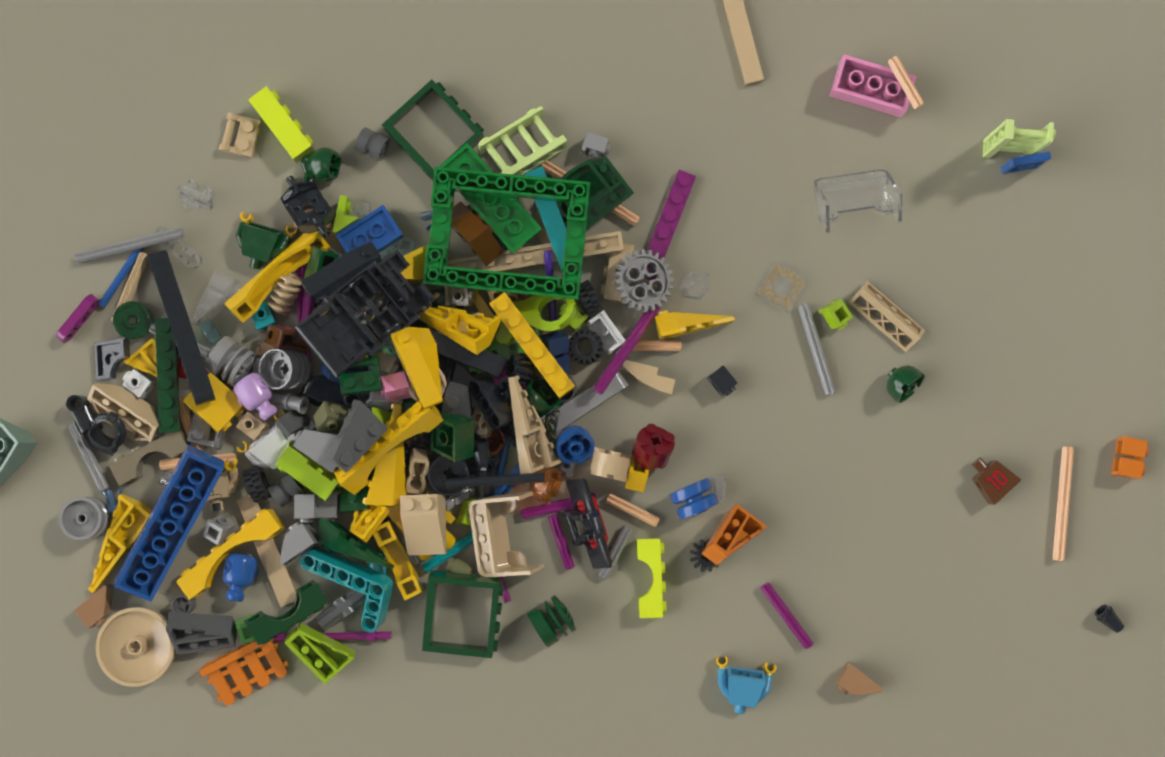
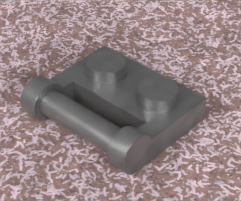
(200, 432)

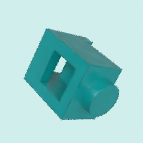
(268, 318)

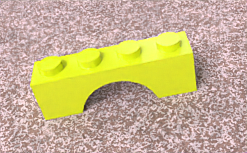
(651, 603)

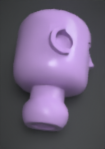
(254, 394)

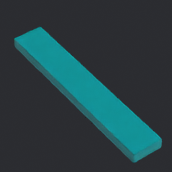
(552, 220)

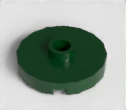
(132, 309)

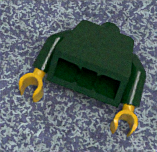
(261, 241)

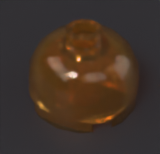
(545, 490)

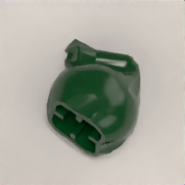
(321, 165)

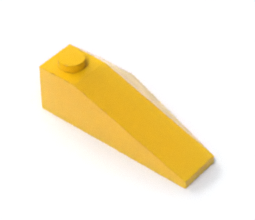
(420, 360)

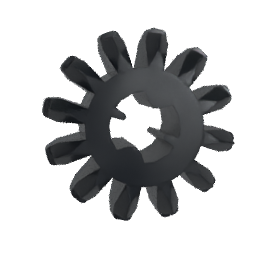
(520, 366)
(702, 561)

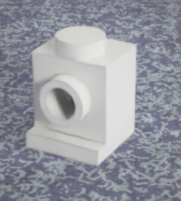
(144, 384)

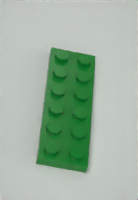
(503, 214)

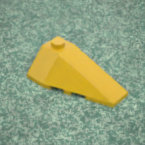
(677, 324)

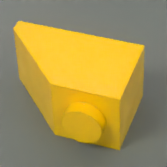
(636, 477)

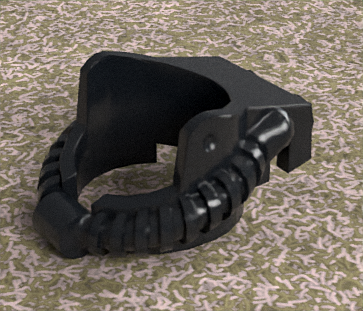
(100, 440)

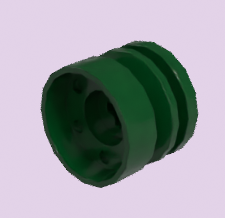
(551, 621)

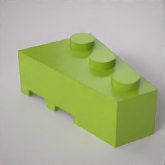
(306, 471)

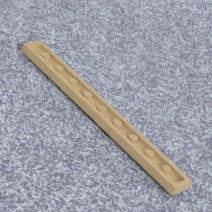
(534, 255)

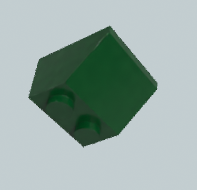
(454, 437)

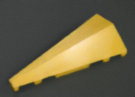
(468, 330)
(389, 473)
(124, 530)

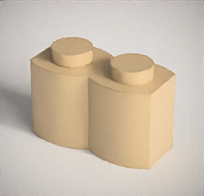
(417, 471)

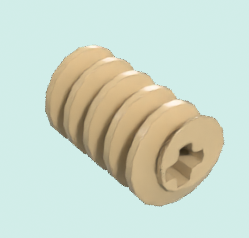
(287, 294)

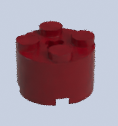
(653, 447)

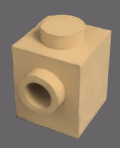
(252, 425)

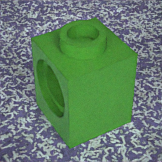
(244, 634)

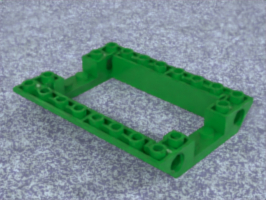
(449, 180)

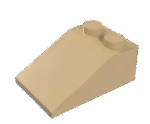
(424, 523)

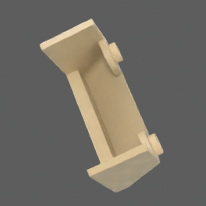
(492, 538)

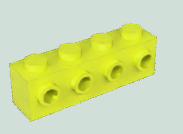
(281, 124)

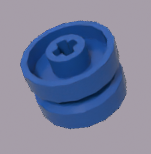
(695, 501)

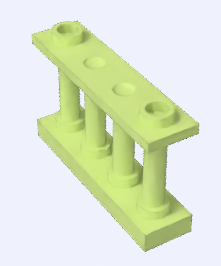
(1012, 139)
(539, 154)

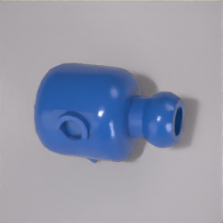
(239, 573)

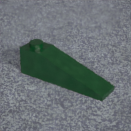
(339, 539)

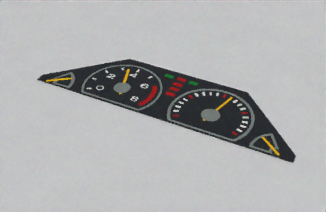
(551, 426)

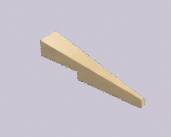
(532, 444)

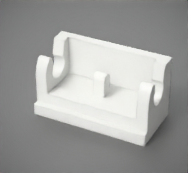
(607, 331)

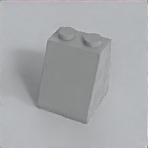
(316, 446)

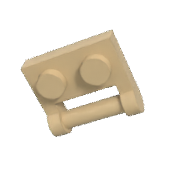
(246, 137)

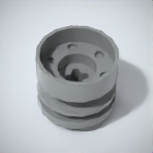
(230, 361)
(284, 369)

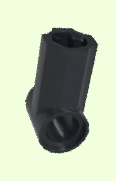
(82, 415)

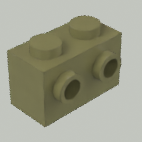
(330, 417)

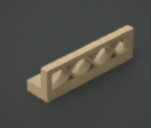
(892, 314)

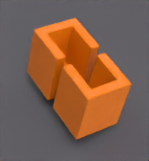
(1131, 448)

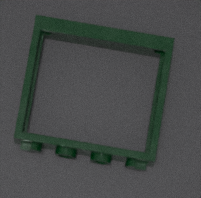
(438, 88)
(465, 580)

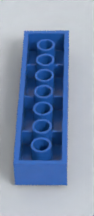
(169, 523)

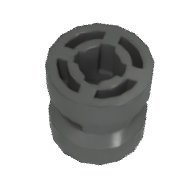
(180, 604)

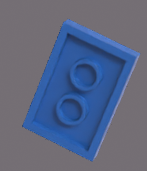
(375, 228)

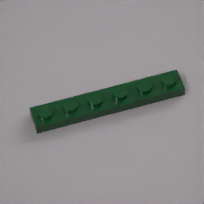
(167, 378)

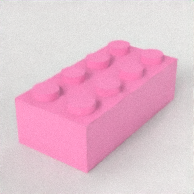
(869, 86)

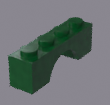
(308, 600)

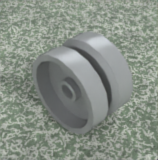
(84, 518)

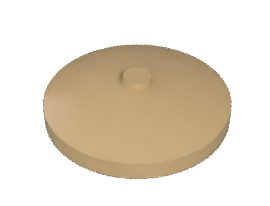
(134, 647)

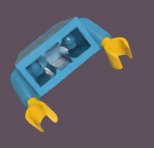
(743, 685)

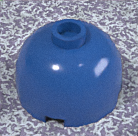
(574, 444)

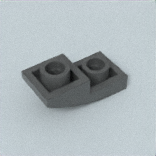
(292, 422)

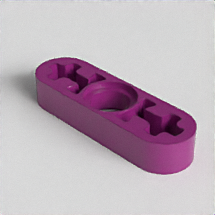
(77, 318)

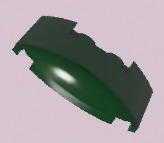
(606, 188)

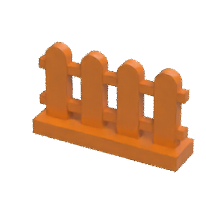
(235, 669)

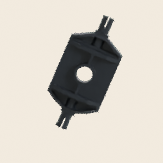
(304, 196)

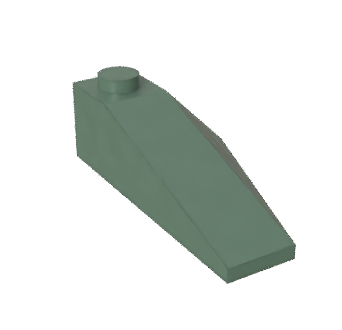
(15, 448)

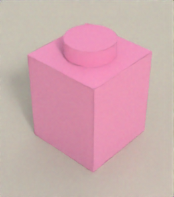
(395, 387)

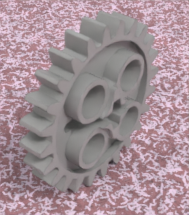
(638, 263)

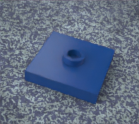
(1025, 162)

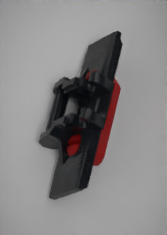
(587, 509)

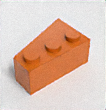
(732, 533)

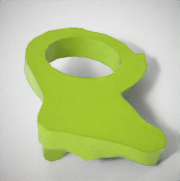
(531, 311)

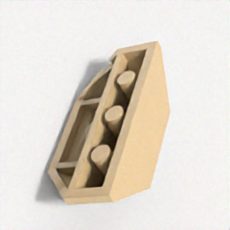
(135, 413)

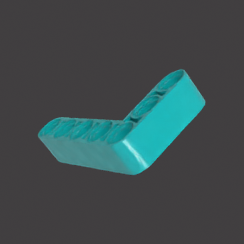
(356, 577)

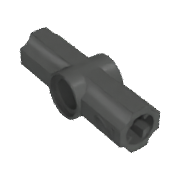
(340, 609)

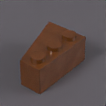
(475, 233)

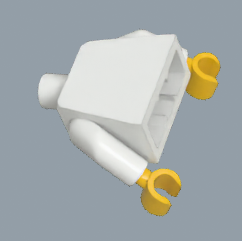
(267, 447)

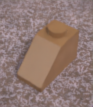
(96, 607)
(855, 682)

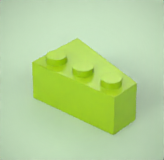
(319, 652)

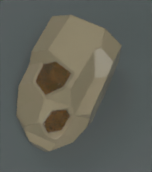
(482, 427)

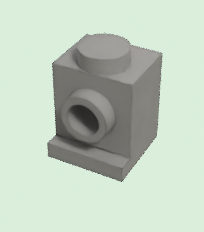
(595, 145)
(221, 524)

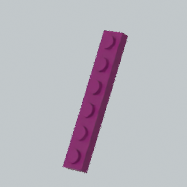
(670, 215)

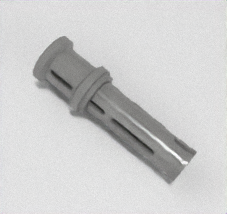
(290, 401)

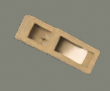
(648, 376)

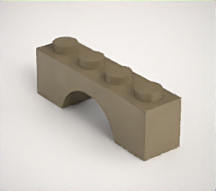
(129, 468)

